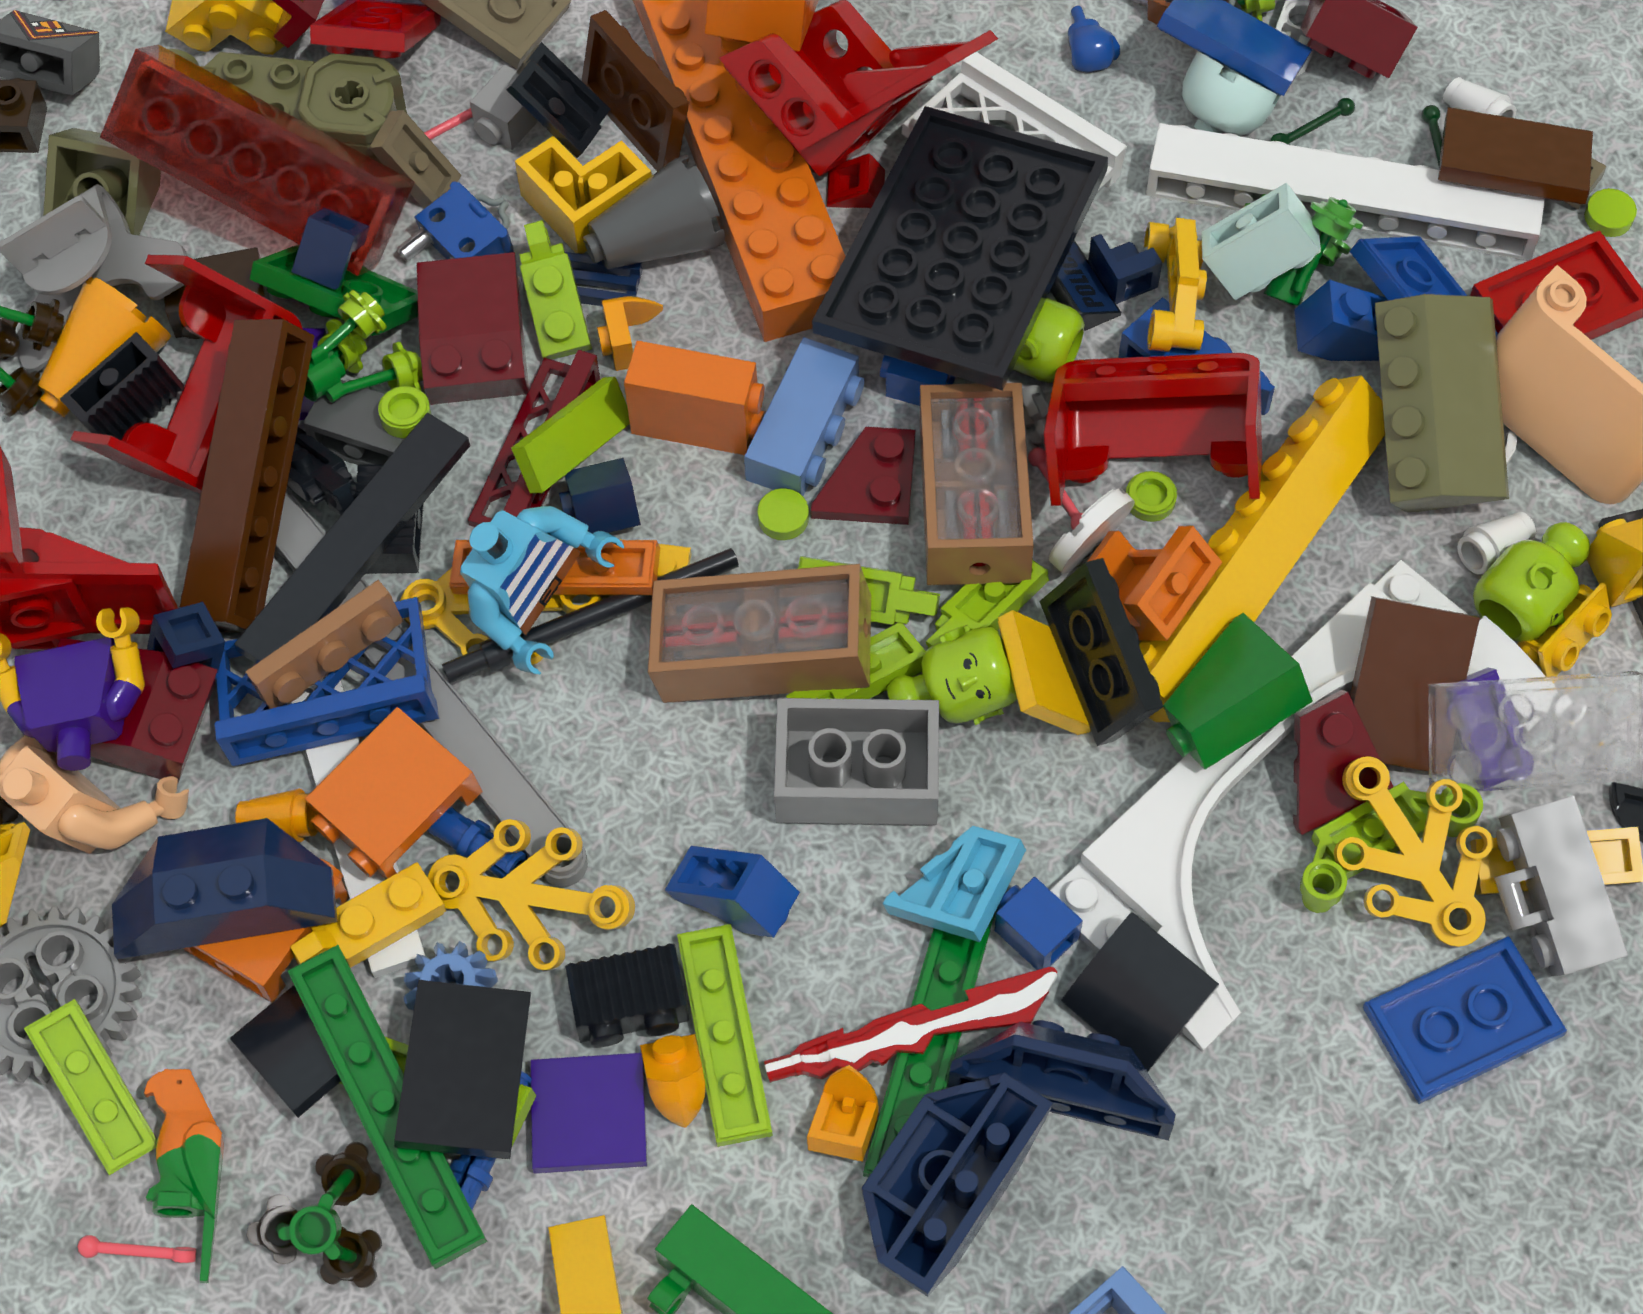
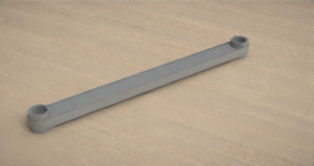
(504, 785)

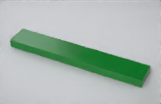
(947, 971)
(375, 1088)

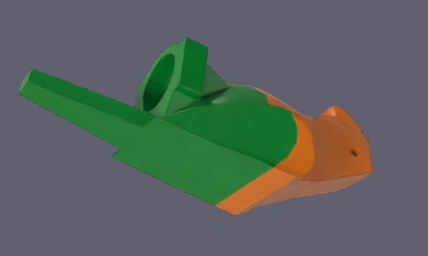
(187, 1156)

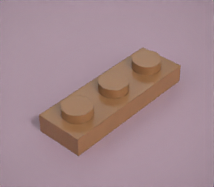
(325, 646)

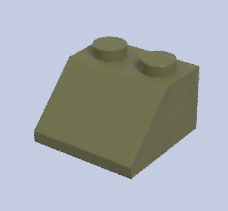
(83, 159)

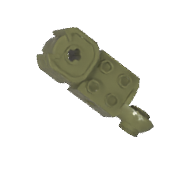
(336, 94)

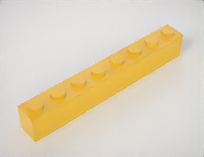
(1272, 532)

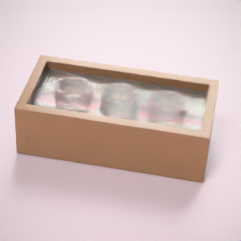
(975, 484)
(760, 633)

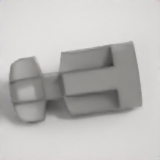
(1035, 412)

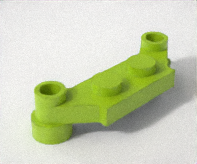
(1365, 825)

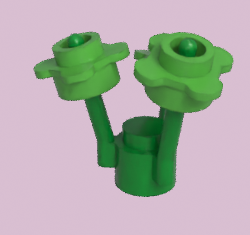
(1334, 224)

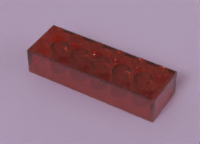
(250, 152)

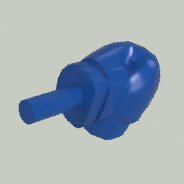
(1090, 44)

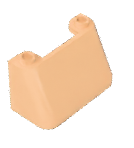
(1570, 394)

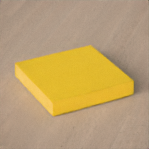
(1040, 673)

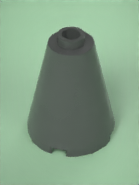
(657, 219)

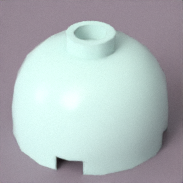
(1225, 98)

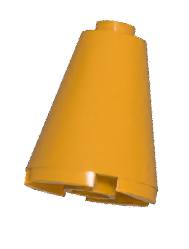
(94, 329)

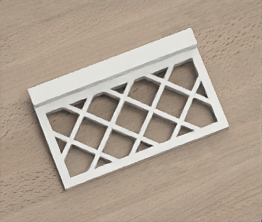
(1024, 108)

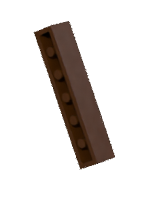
(247, 471)

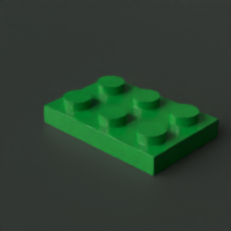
(275, 273)

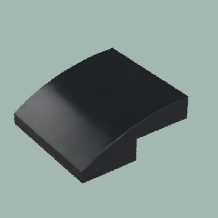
(558, 99)
(1139, 990)
(288, 1052)

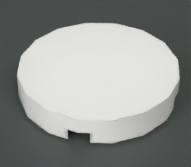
(1094, 525)

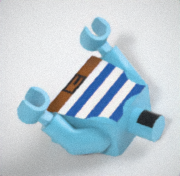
(518, 569)

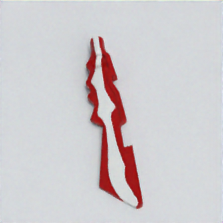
(913, 1028)

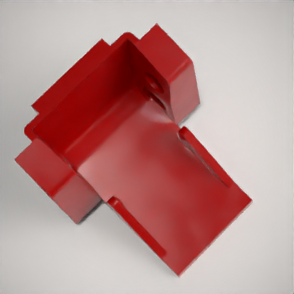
(826, 95)
(59, 586)

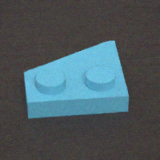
(962, 884)

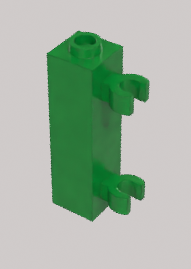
(722, 1272)

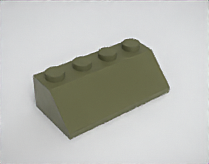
(1441, 401)

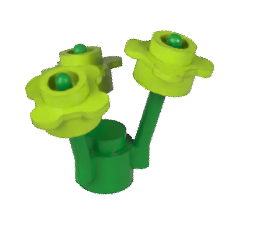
(343, 351)

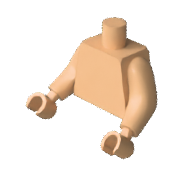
(73, 808)

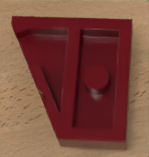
(871, 480)
(1327, 741)

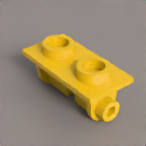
(1560, 645)

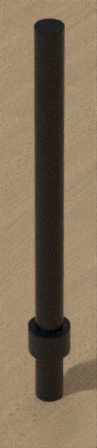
(494, 657)

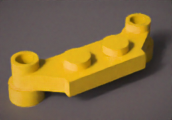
(1185, 286)

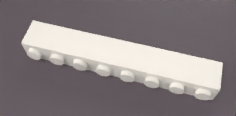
(1386, 195)

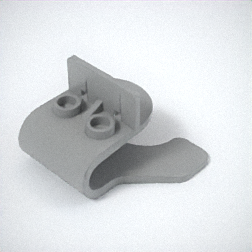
(78, 242)

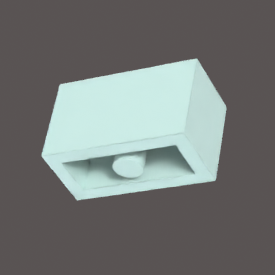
(1261, 242)

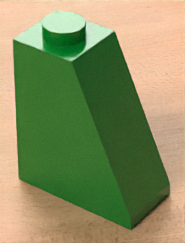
(1234, 694)

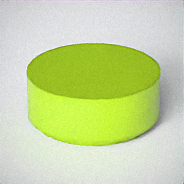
(1610, 212)
(402, 410)
(1153, 496)
(783, 514)

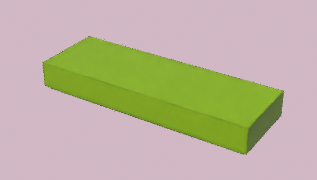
(571, 435)
(92, 1086)

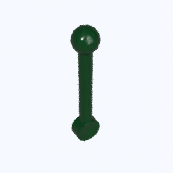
(1344, 107)
(1431, 116)

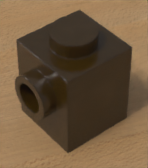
(21, 116)

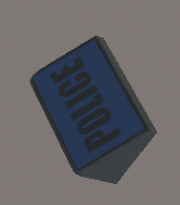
(1082, 290)

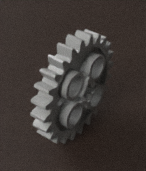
(89, 971)

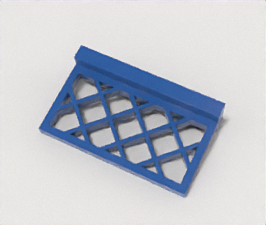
(327, 713)

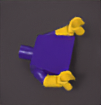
(76, 690)

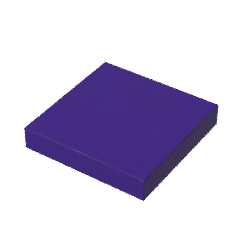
(588, 1113)

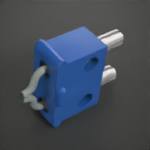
(460, 226)

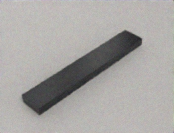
(357, 537)

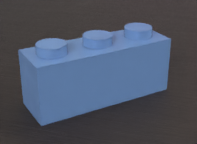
(804, 418)

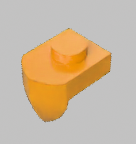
(618, 315)
(675, 1077)
(844, 1116)

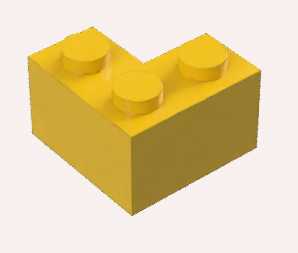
(208, 22)
(576, 194)

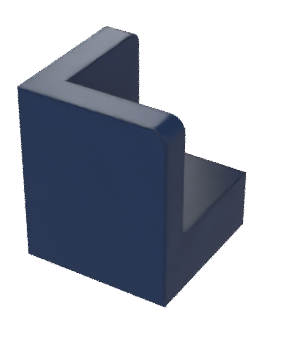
(328, 247)
(1124, 269)
(187, 636)

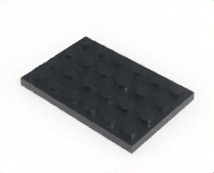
(961, 247)

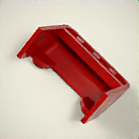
(209, 312)
(1154, 411)

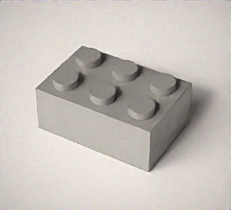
(857, 761)

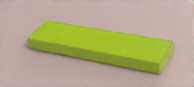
(724, 1035)

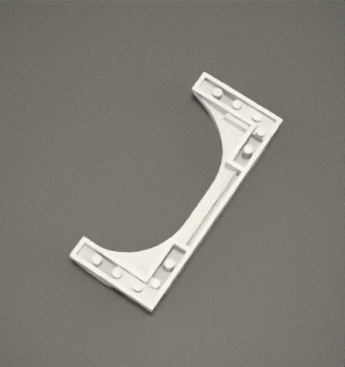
(1149, 852)

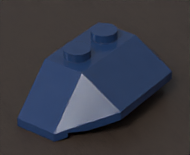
(221, 889)
(1081, 1075)
(948, 1174)

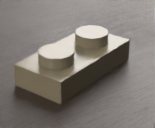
(411, 153)

